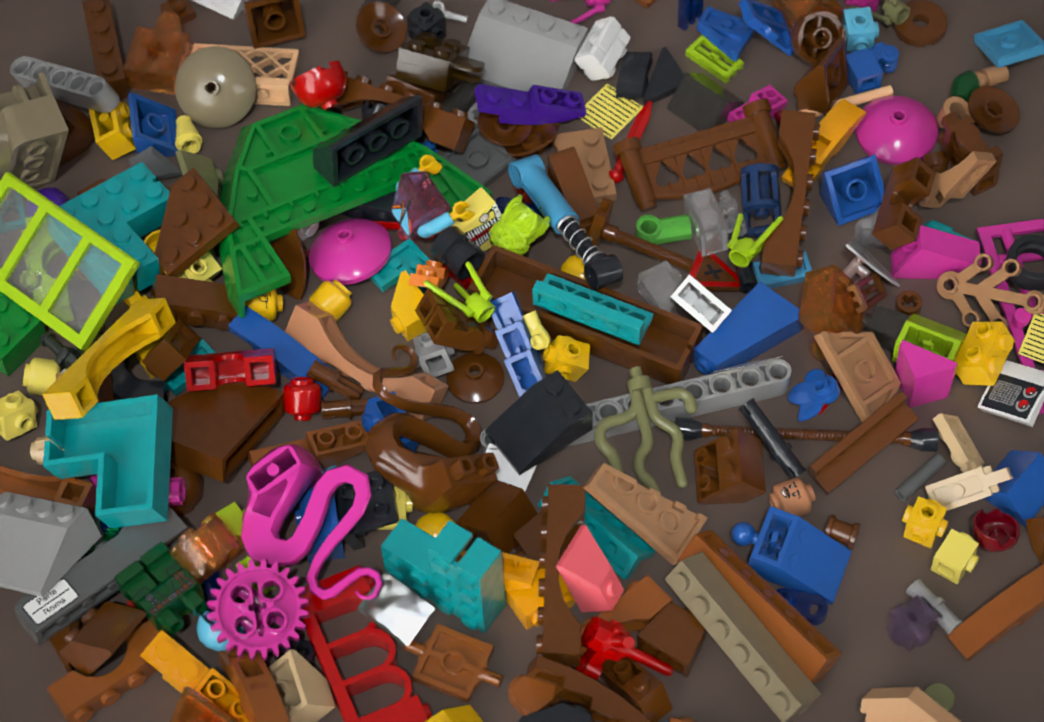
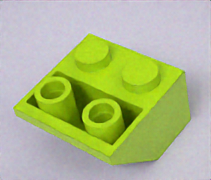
(930, 336)

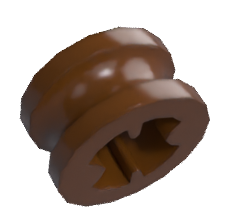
(908, 297)

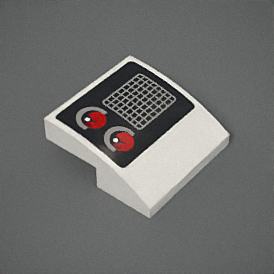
(1016, 394)

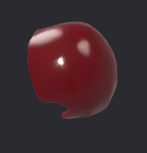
(995, 530)

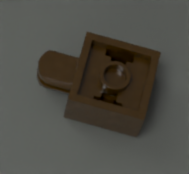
(437, 62)

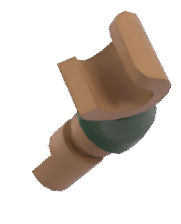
(965, 84)

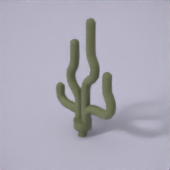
(642, 404)

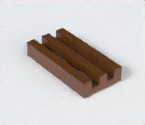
(860, 294)

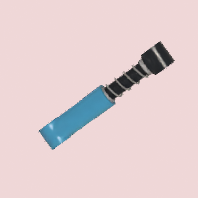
(531, 176)

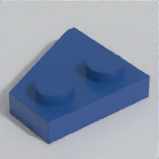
(768, 23)
(725, 32)

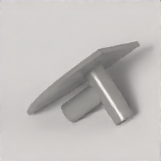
(862, 257)

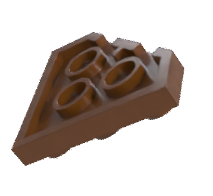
(191, 224)

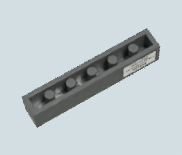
(92, 578)

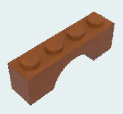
(82, 695)

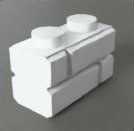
(602, 49)

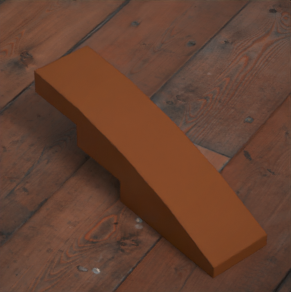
(1000, 615)

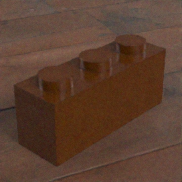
(195, 301)

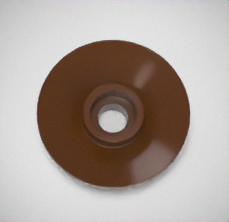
(389, 22)
(993, 109)
(502, 133)
(539, 138)
(478, 387)

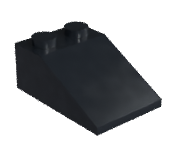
(540, 423)

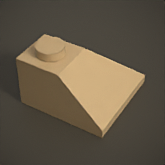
(301, 688)

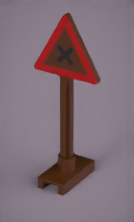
(707, 270)

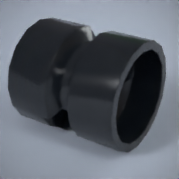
(455, 250)

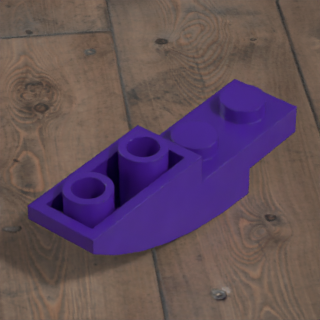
(530, 107)

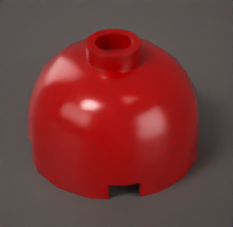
(321, 86)

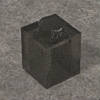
(885, 325)

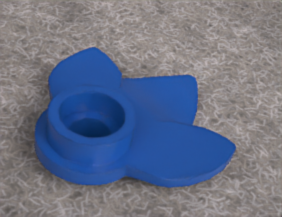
(813, 393)

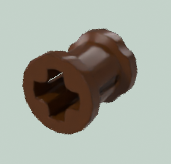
(842, 531)

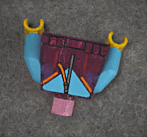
(421, 206)

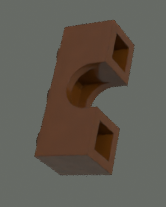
(896, 220)

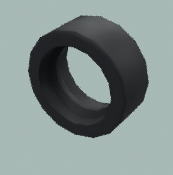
(1026, 279)

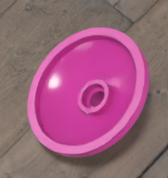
(895, 139)
(350, 251)

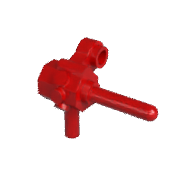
(612, 642)

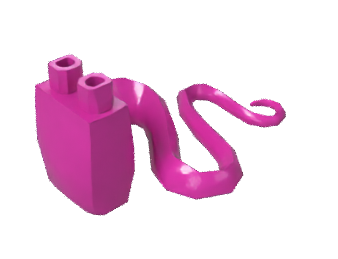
(275, 489)

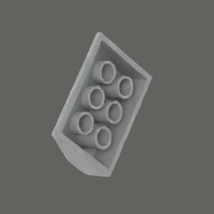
(525, 46)
(41, 541)

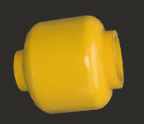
(332, 298)

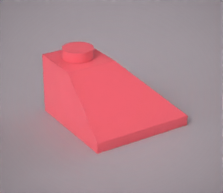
(589, 574)

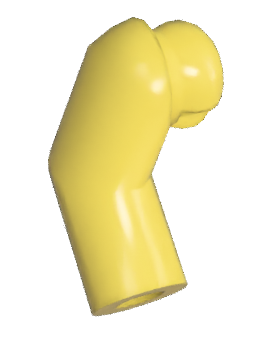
(539, 336)

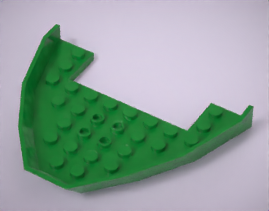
(277, 189)

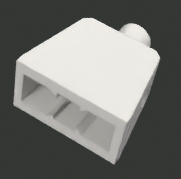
(701, 303)

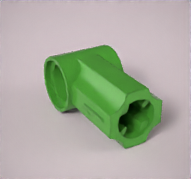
(663, 229)

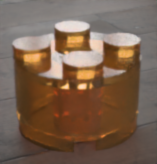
(206, 549)

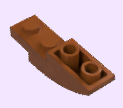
(328, 444)
(255, 686)

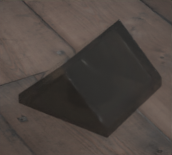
(702, 102)
(397, 609)

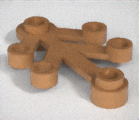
(986, 290)

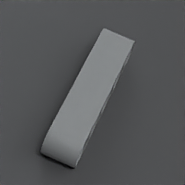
(67, 84)

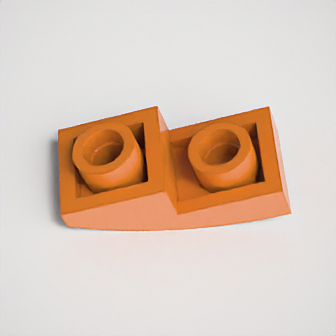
(430, 271)

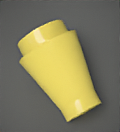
(187, 136)

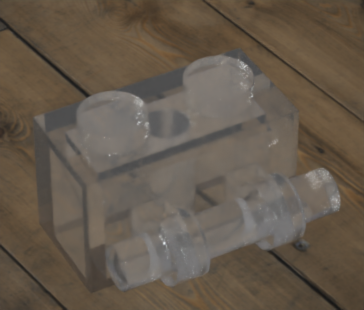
(707, 219)

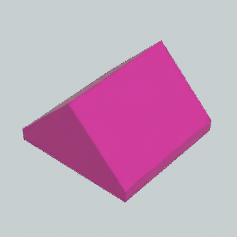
(923, 374)

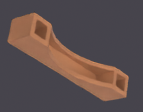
(322, 337)

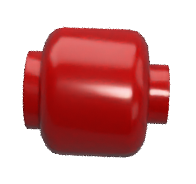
(302, 398)

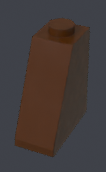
(570, 179)

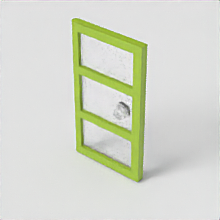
(58, 264)

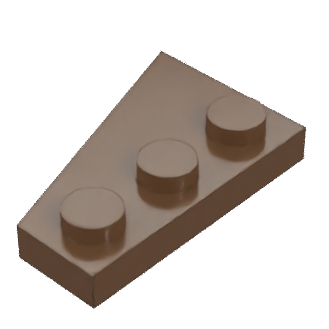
(593, 157)

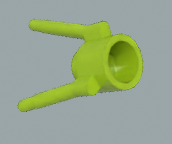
(746, 249)
(476, 304)

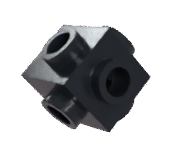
(426, 19)

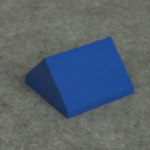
(152, 125)
(852, 189)
(1025, 492)

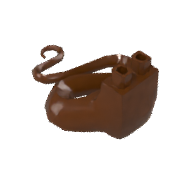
(430, 480)

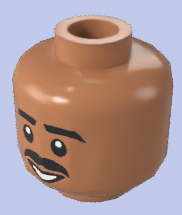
(792, 496)

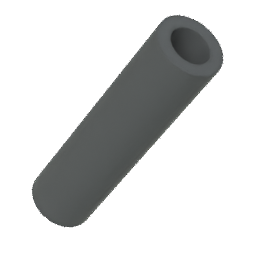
(920, 477)

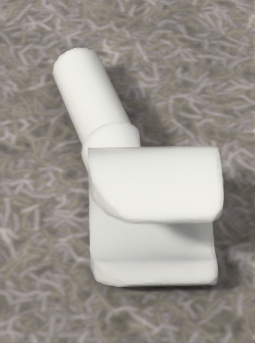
(449, 15)

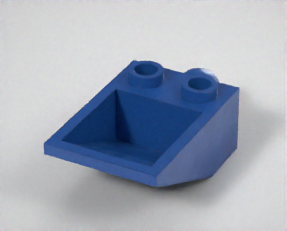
(800, 560)

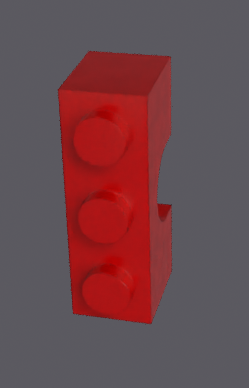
(245, 366)

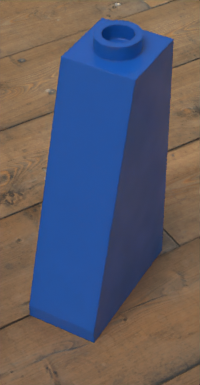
(749, 330)

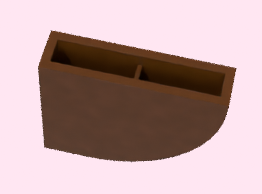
(221, 426)

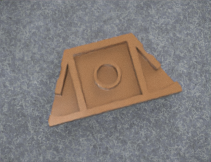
(860, 369)

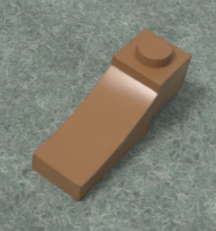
(958, 180)

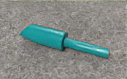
(942, 227)

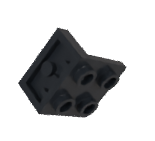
(379, 512)

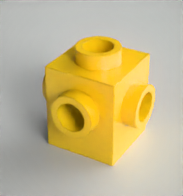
(567, 357)
(925, 521)

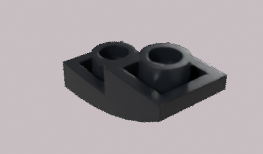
(633, 75)

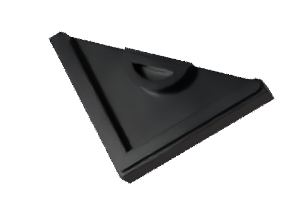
(664, 78)

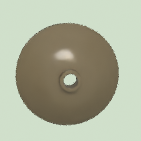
(233, 83)

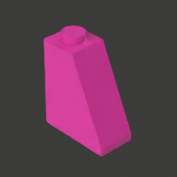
(933, 255)

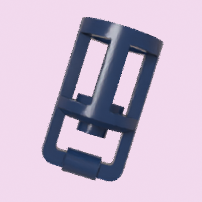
(761, 205)

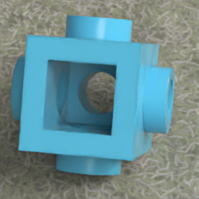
(859, 28)

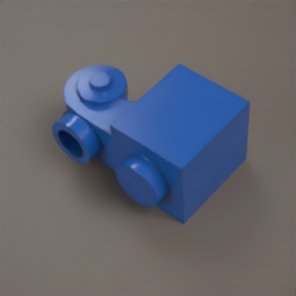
(867, 66)

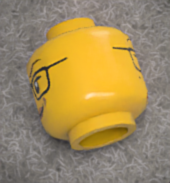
(266, 304)

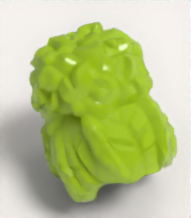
(518, 227)

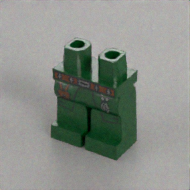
(161, 589)

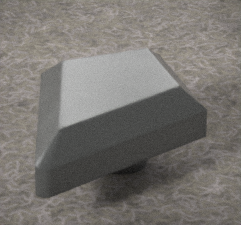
(156, 163)

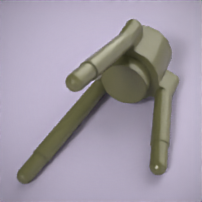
(894, 11)

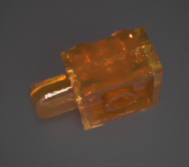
(157, 55)
(828, 305)

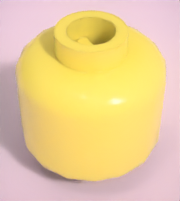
(40, 375)

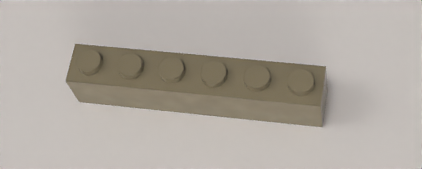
(742, 637)

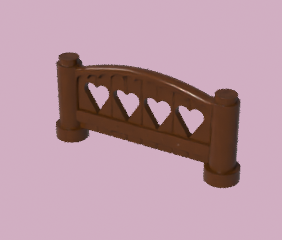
(643, 164)

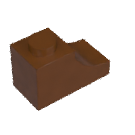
(171, 350)

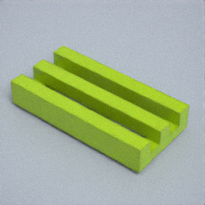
(711, 61)

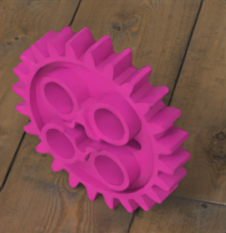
(230, 614)

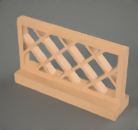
(268, 87)

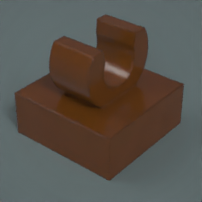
(181, 8)

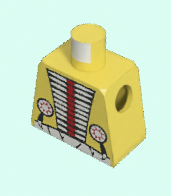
(485, 215)

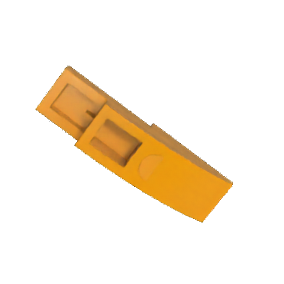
(833, 134)
(184, 670)

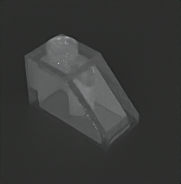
(658, 285)

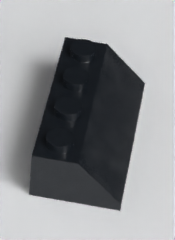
(369, 140)

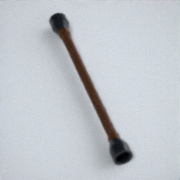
(921, 439)

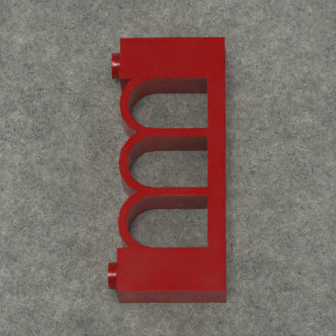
(320, 611)

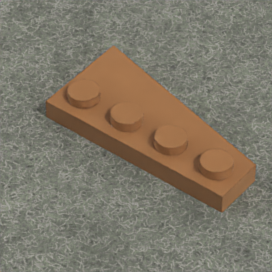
(655, 519)

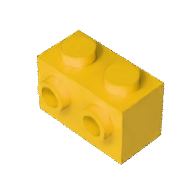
(113, 130)
(983, 353)

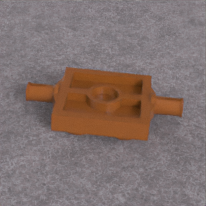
(453, 663)

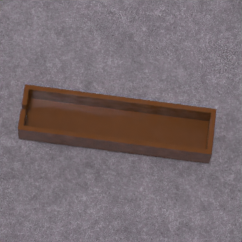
(663, 352)

